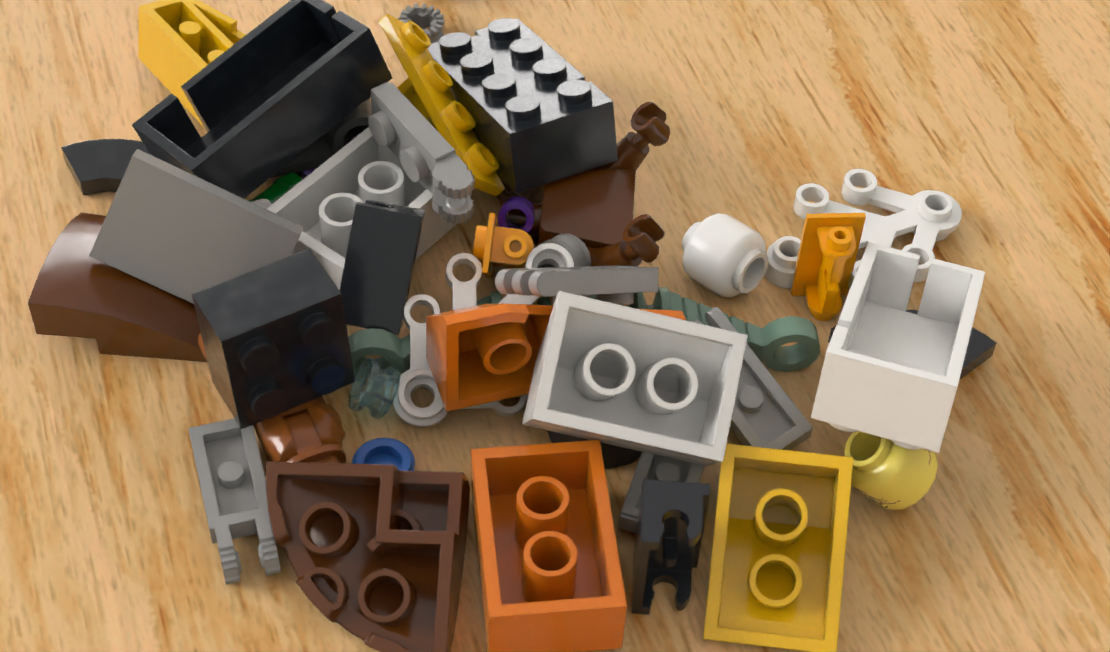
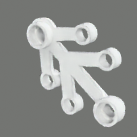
(926, 214)
(462, 297)

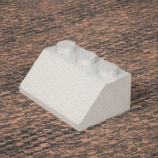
(636, 380)

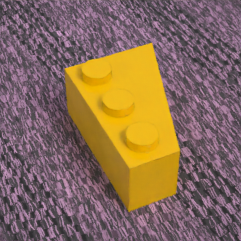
(181, 40)

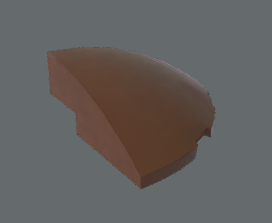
(99, 302)
(375, 547)

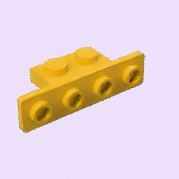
(431, 95)

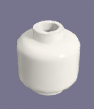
(724, 255)

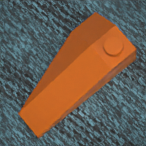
(488, 351)

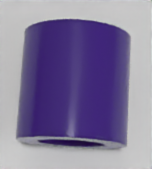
(517, 203)

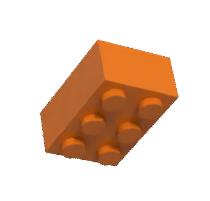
(547, 548)

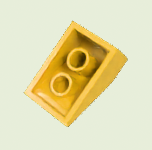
(779, 549)

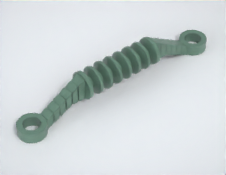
(763, 341)

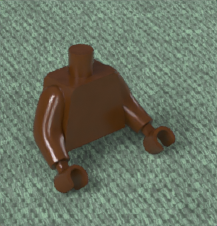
(601, 201)

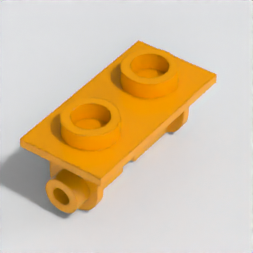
(501, 246)
(826, 261)

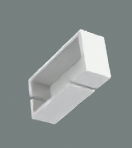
(893, 367)

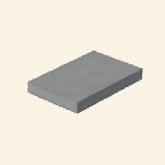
(186, 230)

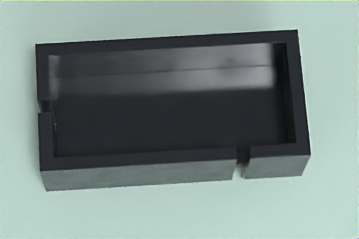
(268, 97)
(528, 104)

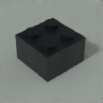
(275, 337)

